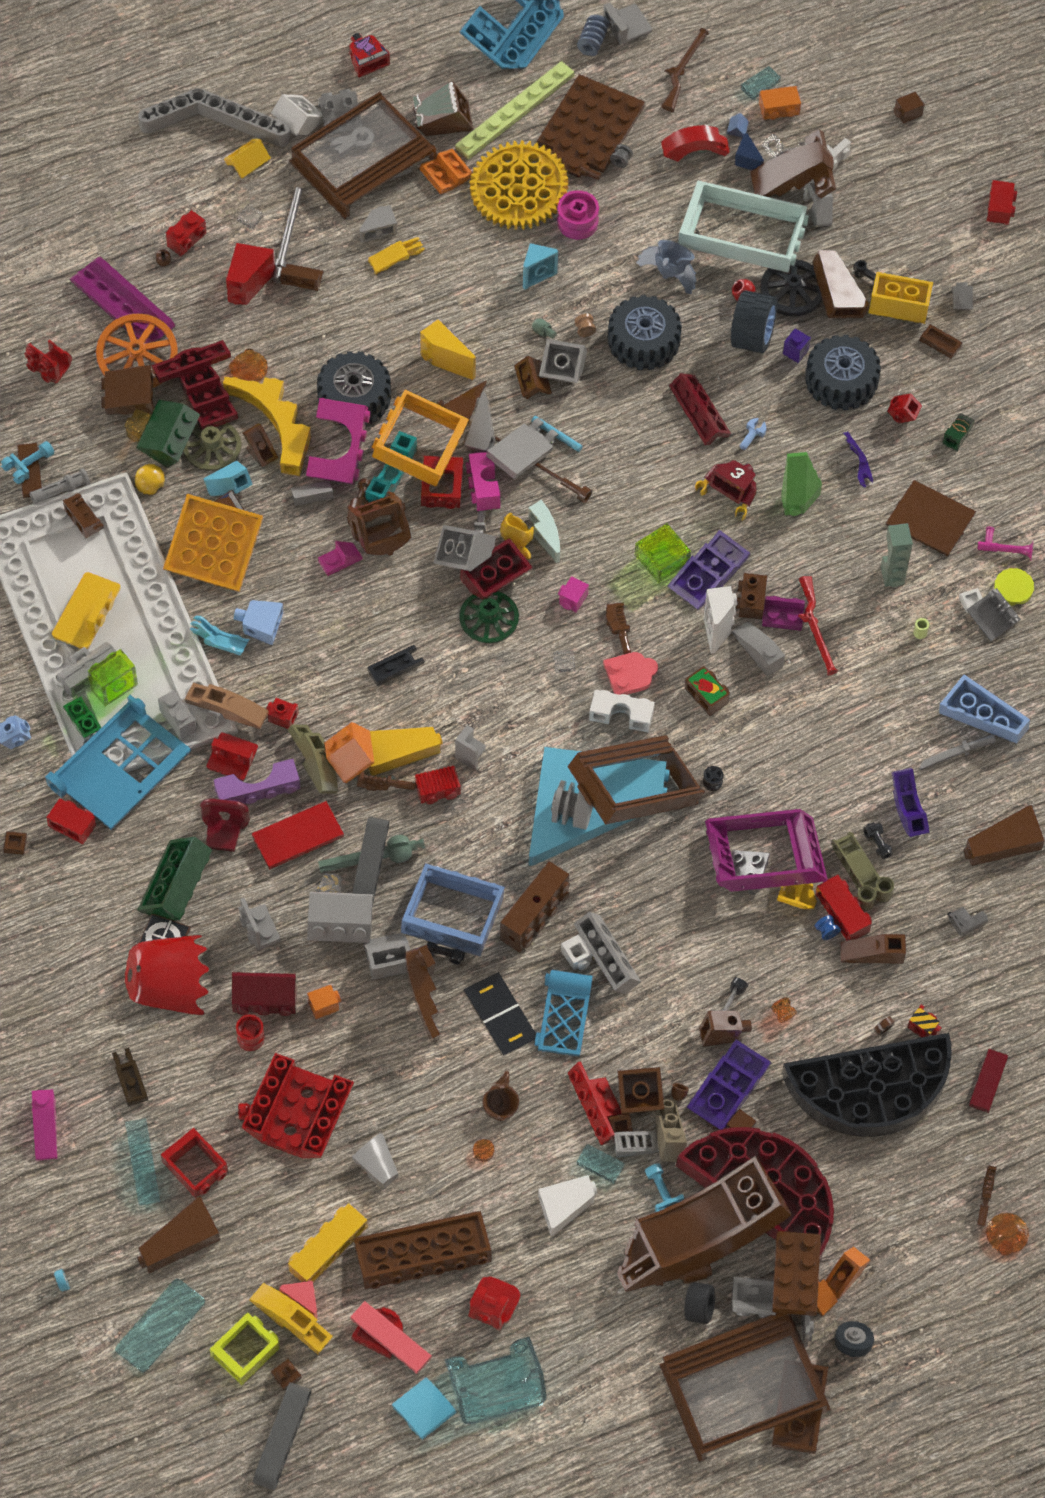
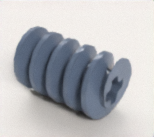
(593, 35)

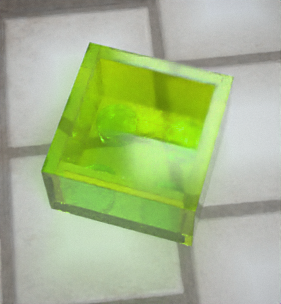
(662, 552)

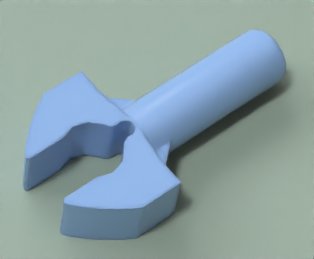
(753, 432)

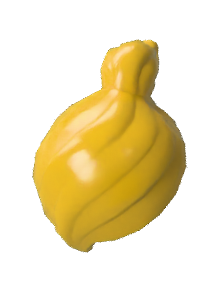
(518, 532)

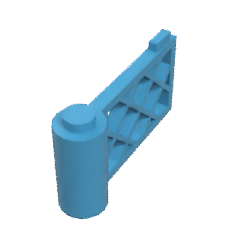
(565, 986)

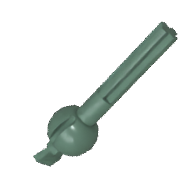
(397, 848)

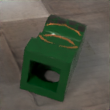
(958, 431)

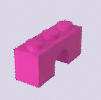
(484, 493)

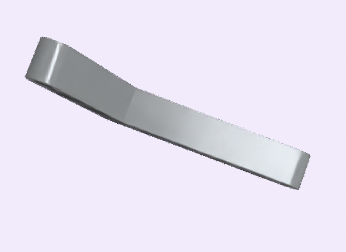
(218, 109)

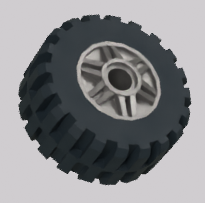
(356, 380)

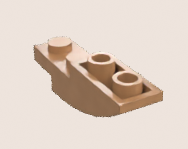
(227, 703)

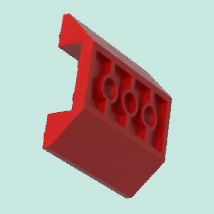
(282, 1105)

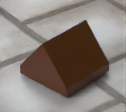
(621, 1123)

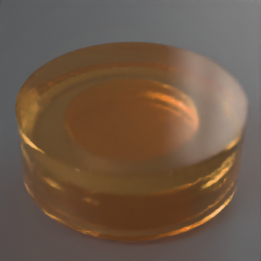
(483, 1150)

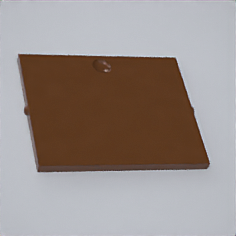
(932, 517)

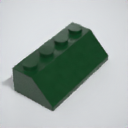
(175, 878)

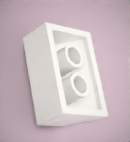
(719, 615)

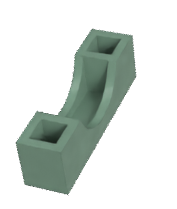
(895, 565)

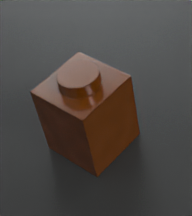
(909, 107)

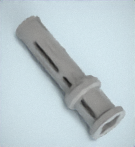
(67, 483)

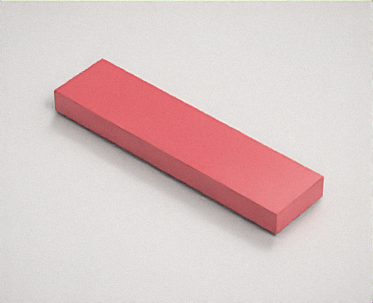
(391, 1337)

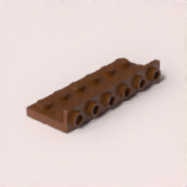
(423, 1250)

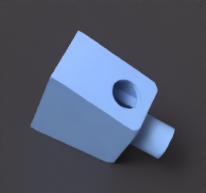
(261, 620)

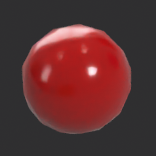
(741, 285)

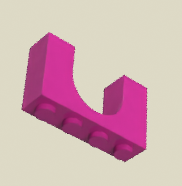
(344, 468)

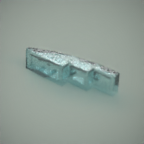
(142, 1162)

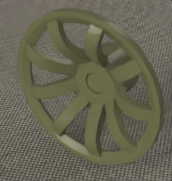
(211, 441)

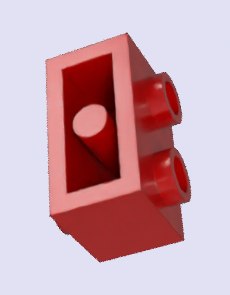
(186, 233)

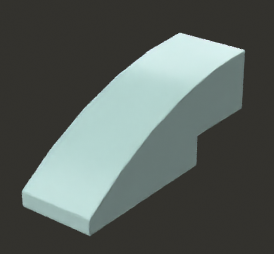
(545, 529)

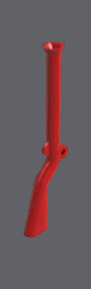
(808, 589)

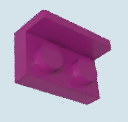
(783, 613)

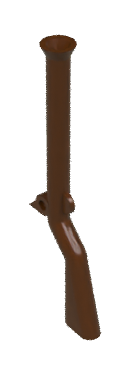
(671, 100)

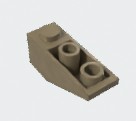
(669, 1132)

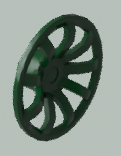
(489, 613)

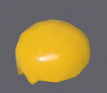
(149, 479)

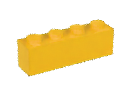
(327, 1244)

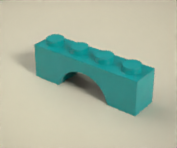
(390, 476)

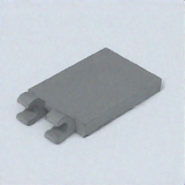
(522, 448)

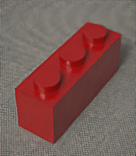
(844, 907)

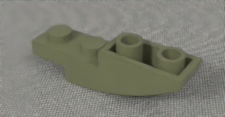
(315, 758)

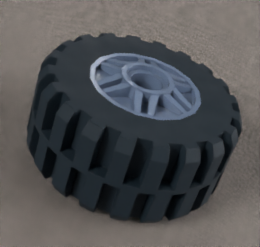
(644, 332)
(843, 372)

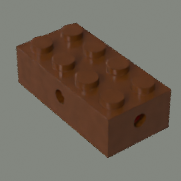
(535, 907)

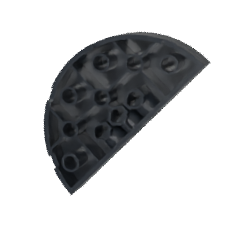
(873, 1087)

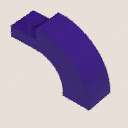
(908, 804)

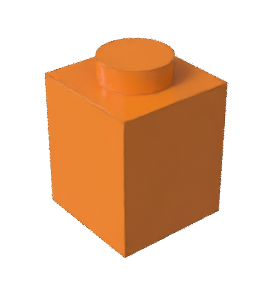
(324, 1001)

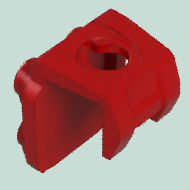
(44, 363)
(494, 1302)

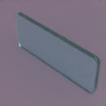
(160, 1325)

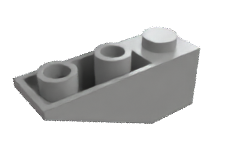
(481, 432)

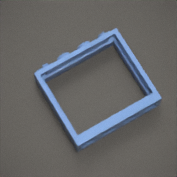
(442, 934)

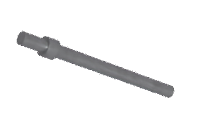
(280, 262)

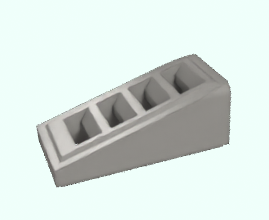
(633, 1151)

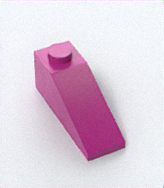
(44, 1124)

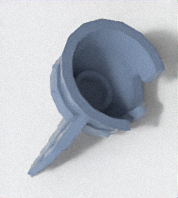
(672, 261)

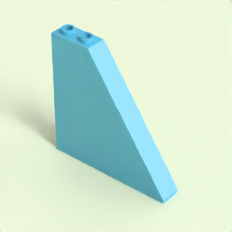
(622, 781)

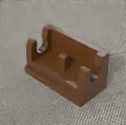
(82, 515)

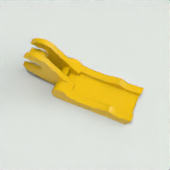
(395, 253)

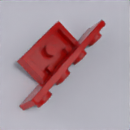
(596, 1100)

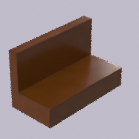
(301, 277)
(528, 377)

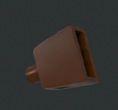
(722, 1027)

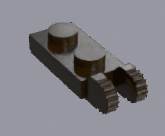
(130, 1079)

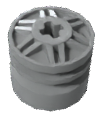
(570, 805)

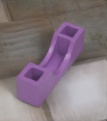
(281, 780)

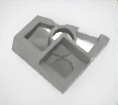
(377, 1161)

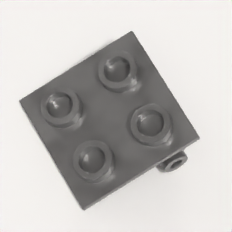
(993, 614)
(750, 863)

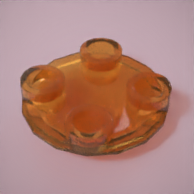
(249, 366)
(1007, 1233)

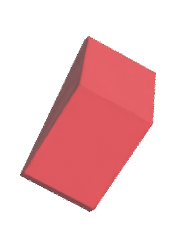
(302, 1294)

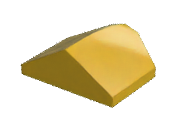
(798, 896)

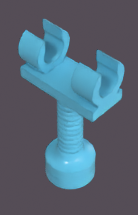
(22, 472)
(654, 1172)

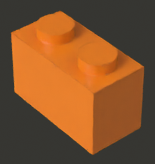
(779, 102)

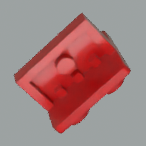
(231, 756)

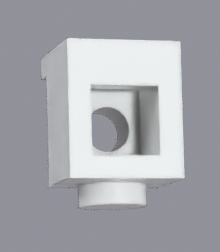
(574, 947)

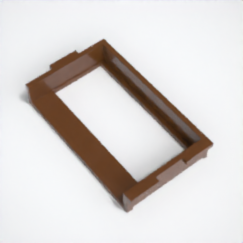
(598, 796)

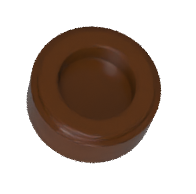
(884, 1025)

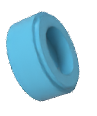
(61, 1280)

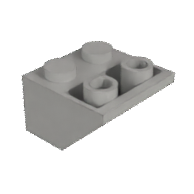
(387, 955)

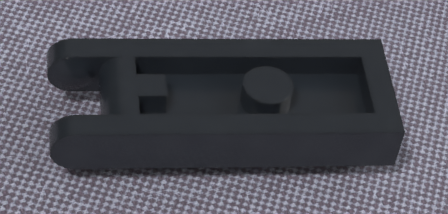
(394, 665)

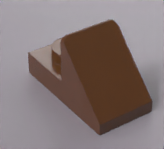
(259, 445)

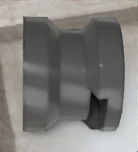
(621, 156)

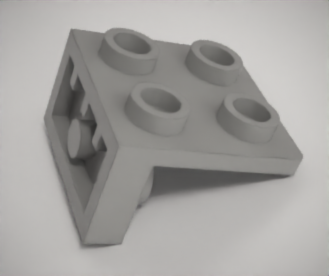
(626, 23)
(259, 925)

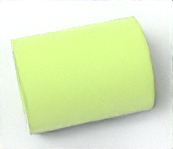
(921, 628)

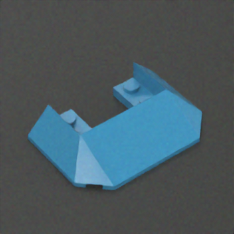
(521, 39)

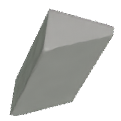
(312, 493)

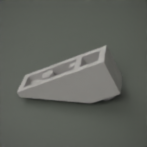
(760, 648)

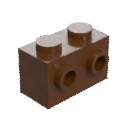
(752, 596)

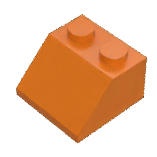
(350, 751)

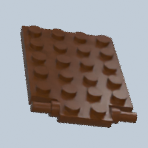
(590, 126)

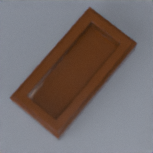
(940, 341)

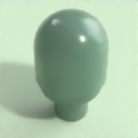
(543, 328)

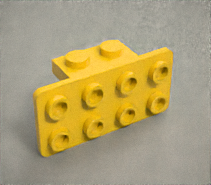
(86, 610)

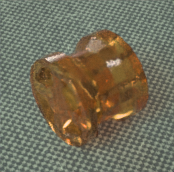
(784, 1009)

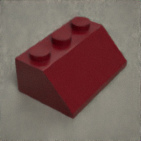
(497, 571)
(264, 993)

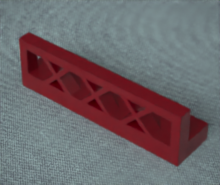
(699, 408)

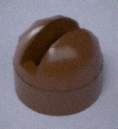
(164, 262)
(679, 1091)

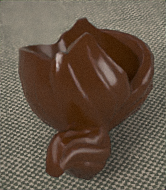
(501, 1100)

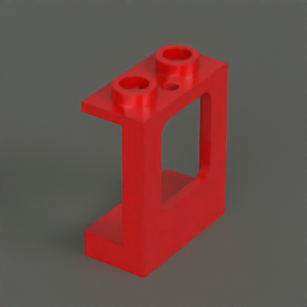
(451, 500)

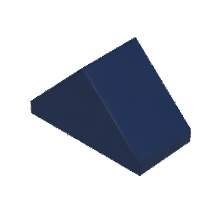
(747, 154)

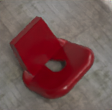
(224, 833)

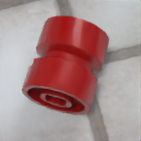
(250, 1032)

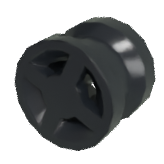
(711, 773)

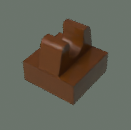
(285, 1374)

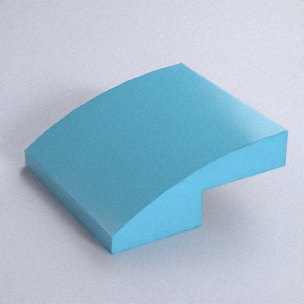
(424, 1408)

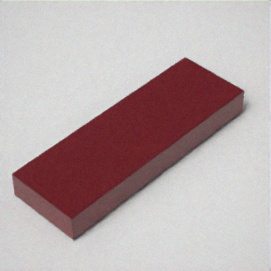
(988, 1080)

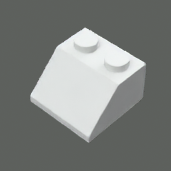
(298, 114)

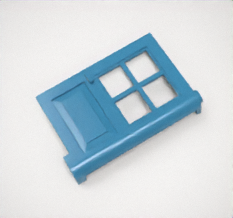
(103, 785)

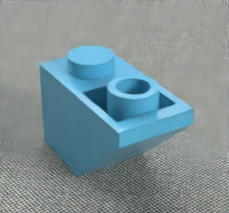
(229, 478)

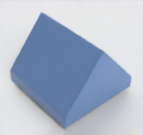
(737, 125)

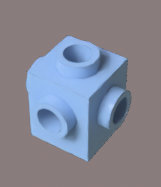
(14, 732)

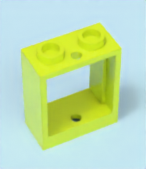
(230, 1365)

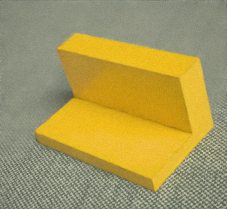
(248, 157)

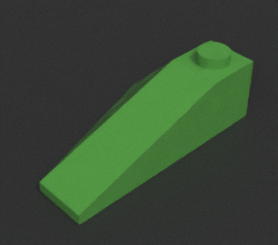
(800, 484)

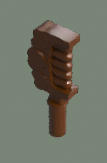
(617, 624)
(380, 784)
(987, 1189)

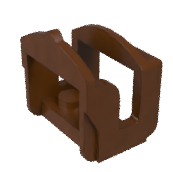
(378, 534)

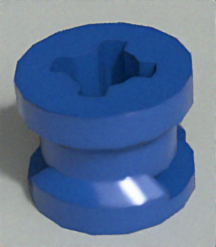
(827, 927)

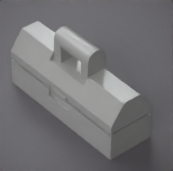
(75, 677)

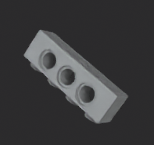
(607, 952)

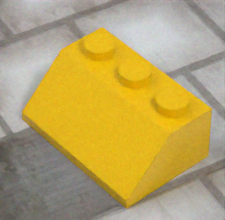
(900, 297)

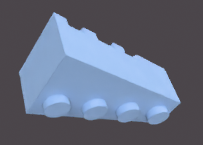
(983, 710)

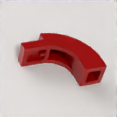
(692, 139)

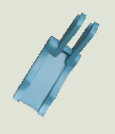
(218, 638)

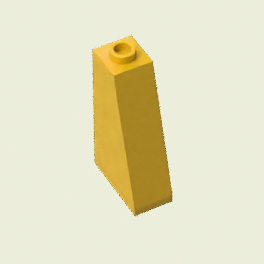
(402, 747)

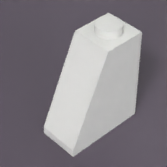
(566, 1201)

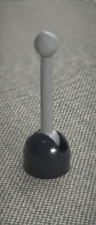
(737, 987)

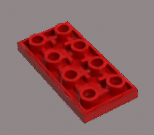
(297, 835)

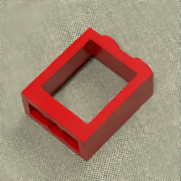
(180, 1148)

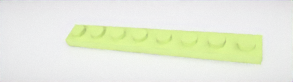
(514, 110)

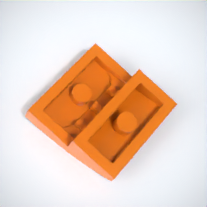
(446, 171)

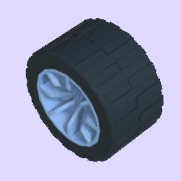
(753, 321)

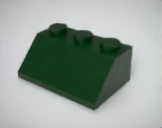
(167, 432)

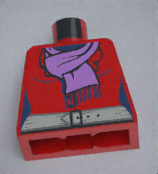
(367, 54)

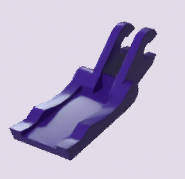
(864, 469)

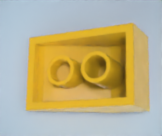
(447, 351)

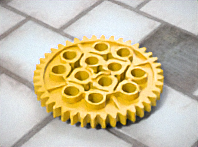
(517, 213)

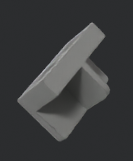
(468, 748)

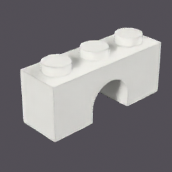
(606, 704)

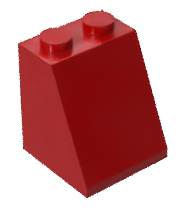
(248, 272)

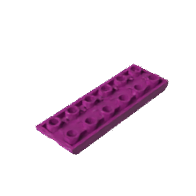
(118, 296)

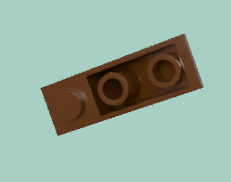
(874, 949)

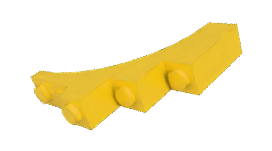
(282, 414)

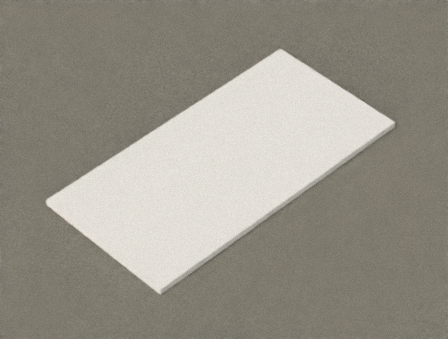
(41, 568)

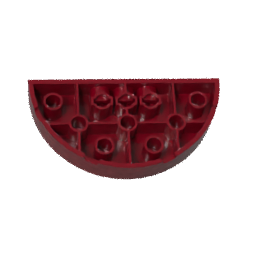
(786, 1164)

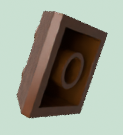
(640, 1090)

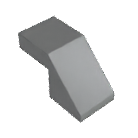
(822, 209)

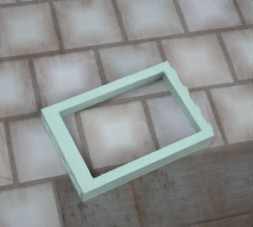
(747, 202)

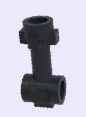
(860, 270)
(874, 831)
(455, 955)

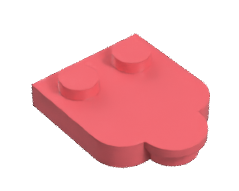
(630, 672)

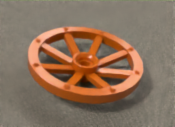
(141, 353)

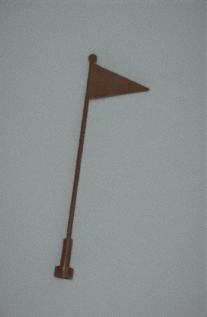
(465, 406)

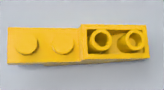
(292, 1316)

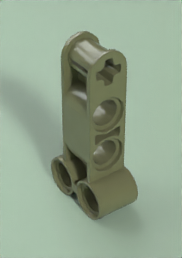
(862, 872)

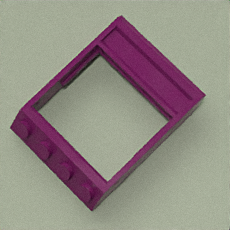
(803, 842)

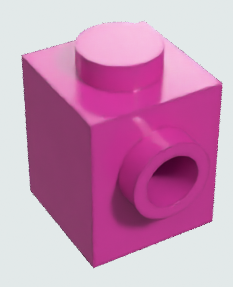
(573, 594)

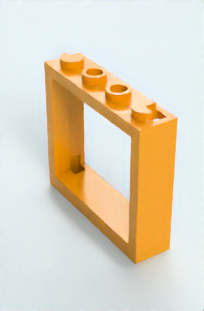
(431, 411)

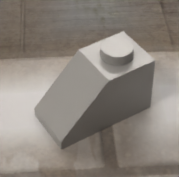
(378, 224)

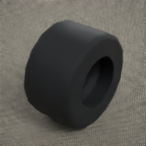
(699, 1303)

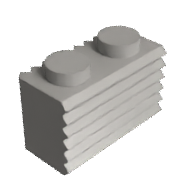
(177, 714)

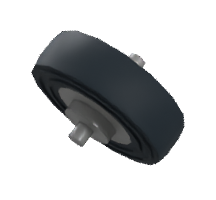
(854, 1339)

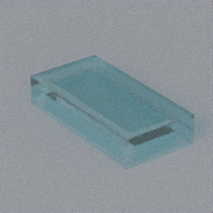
(761, 81)
(600, 1163)

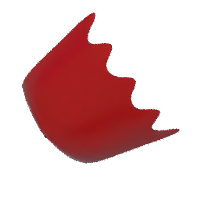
(167, 974)

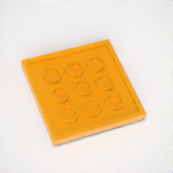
(213, 542)

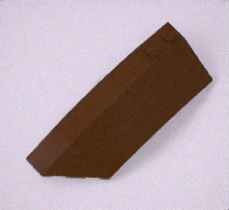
(702, 1227)

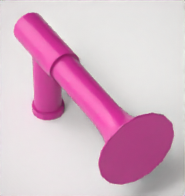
(989, 546)

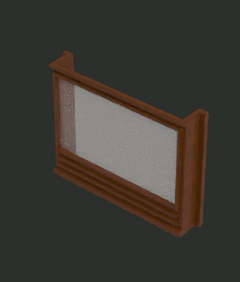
(359, 152)
(743, 1383)

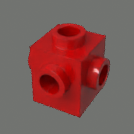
(904, 408)

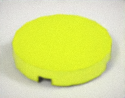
(1015, 586)

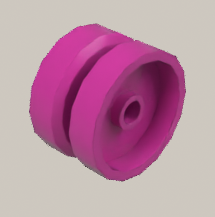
(578, 215)

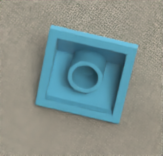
(539, 264)

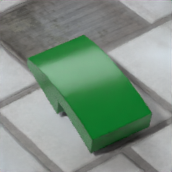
(82, 717)

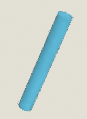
(561, 436)

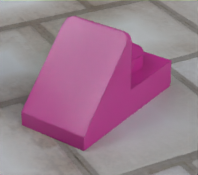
(339, 558)

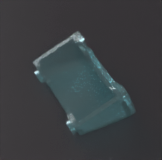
(497, 1385)

